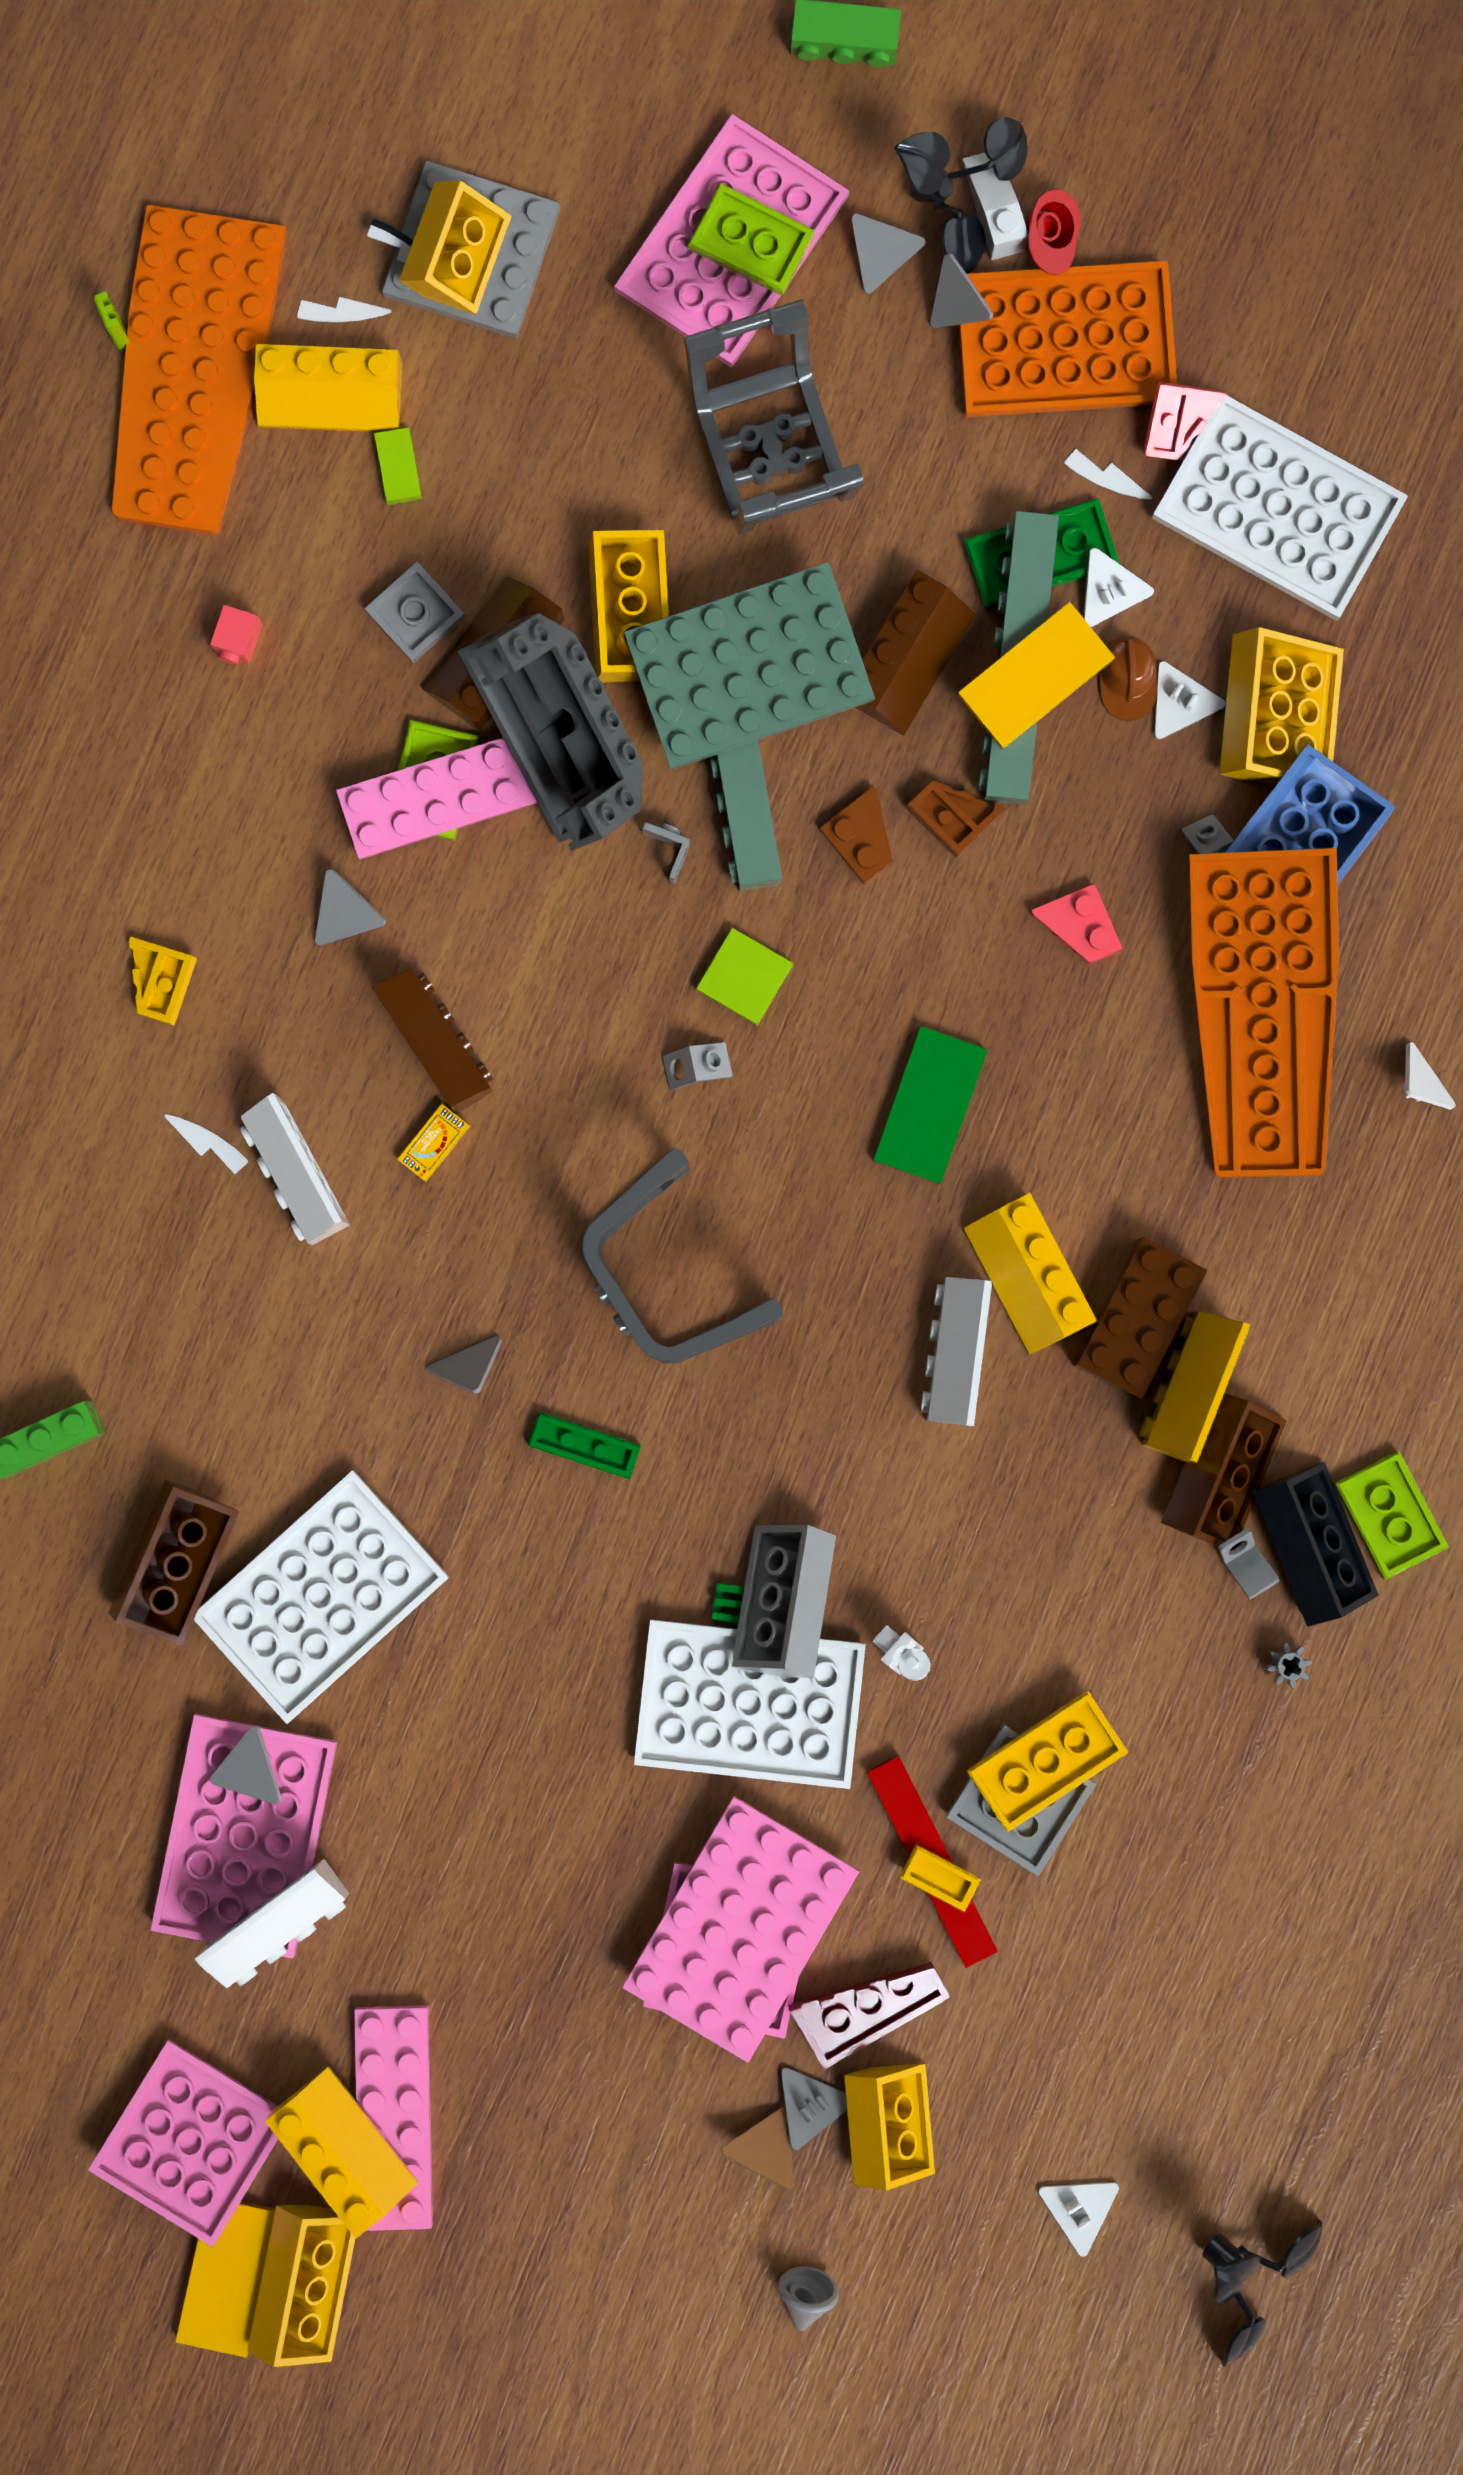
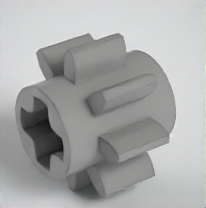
(1298, 1662)

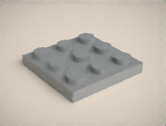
(1033, 1840)

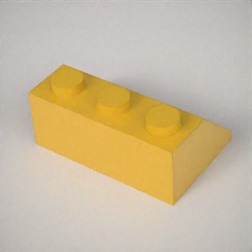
(455, 246)
(889, 2125)

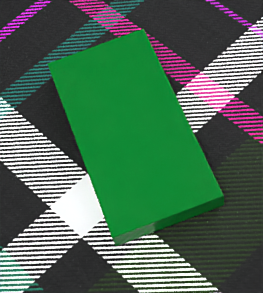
(1078, 531)
(930, 1105)

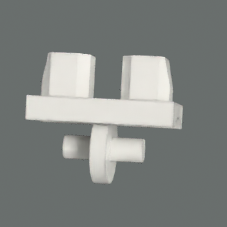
(903, 1654)

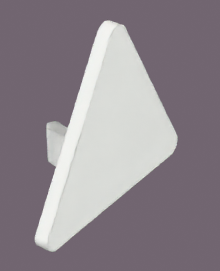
(1110, 588)
(1181, 701)
(1422, 1081)
(1080, 2209)

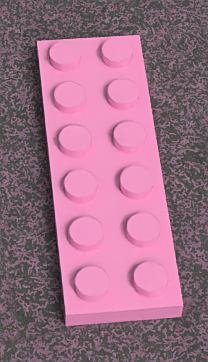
(434, 798)
(395, 2095)

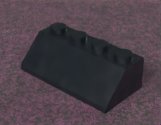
(1315, 1544)

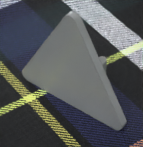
(882, 249)
(957, 297)
(343, 911)
(468, 1367)
(249, 1769)
(809, 2106)

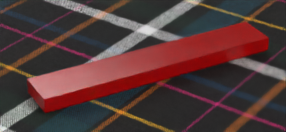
(916, 1827)

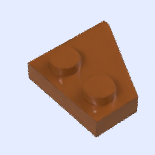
(953, 815)
(860, 836)

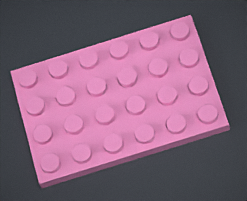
(696, 292)
(233, 1849)
(740, 1929)

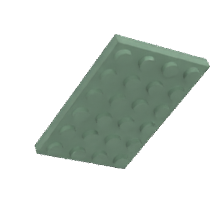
(749, 666)

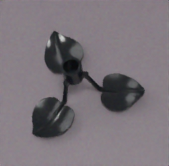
(924, 162)
(1236, 2265)

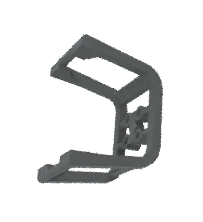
(837, 483)
(655, 1182)

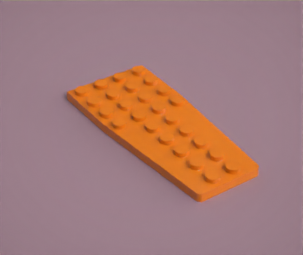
(188, 378)
(1266, 1005)

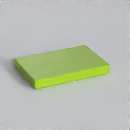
(751, 239)
(430, 742)
(1391, 1515)

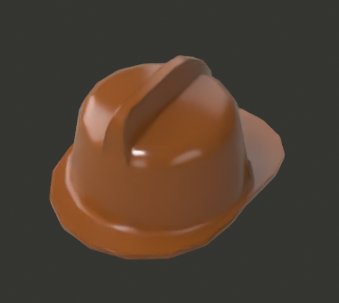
(1130, 680)

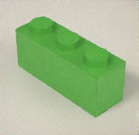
(845, 33)
(49, 1438)

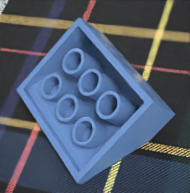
(1316, 809)

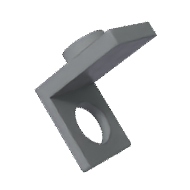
(670, 836)
(1207, 836)
(700, 1064)
(1247, 1564)

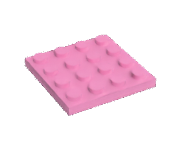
(188, 2143)

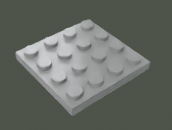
(516, 263)

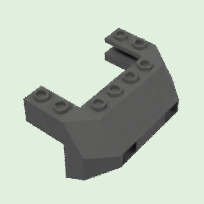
(558, 726)

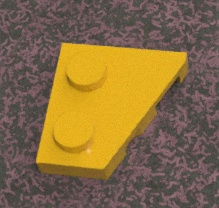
(160, 979)

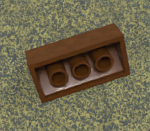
(913, 650)
(452, 682)
(433, 1040)
(1218, 1490)
(173, 1563)

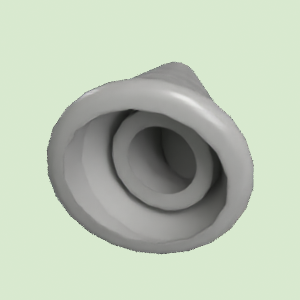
(807, 2294)

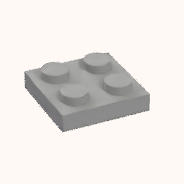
(415, 612)

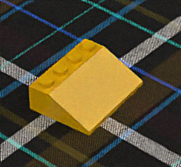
(1278, 702)
(1194, 1385)

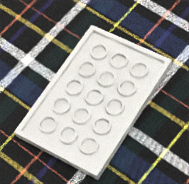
(1280, 507)
(320, 1596)
(746, 1722)

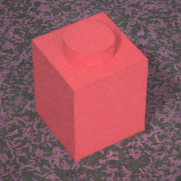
(236, 635)

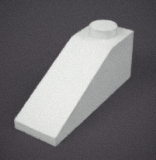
(996, 210)

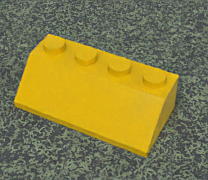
(327, 388)
(626, 593)
(1029, 1274)
(341, 2152)
(301, 2287)

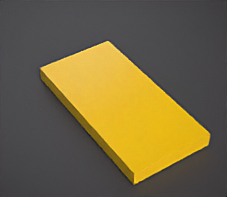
(1036, 675)
(1047, 1761)
(227, 2283)

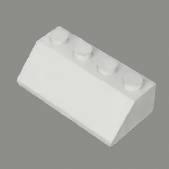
(293, 1169)
(958, 1350)
(273, 1925)

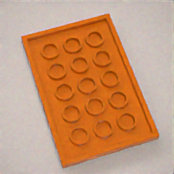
(1069, 340)

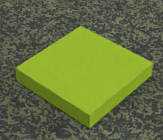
(744, 976)

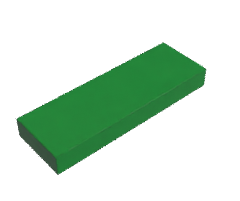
(584, 1445)

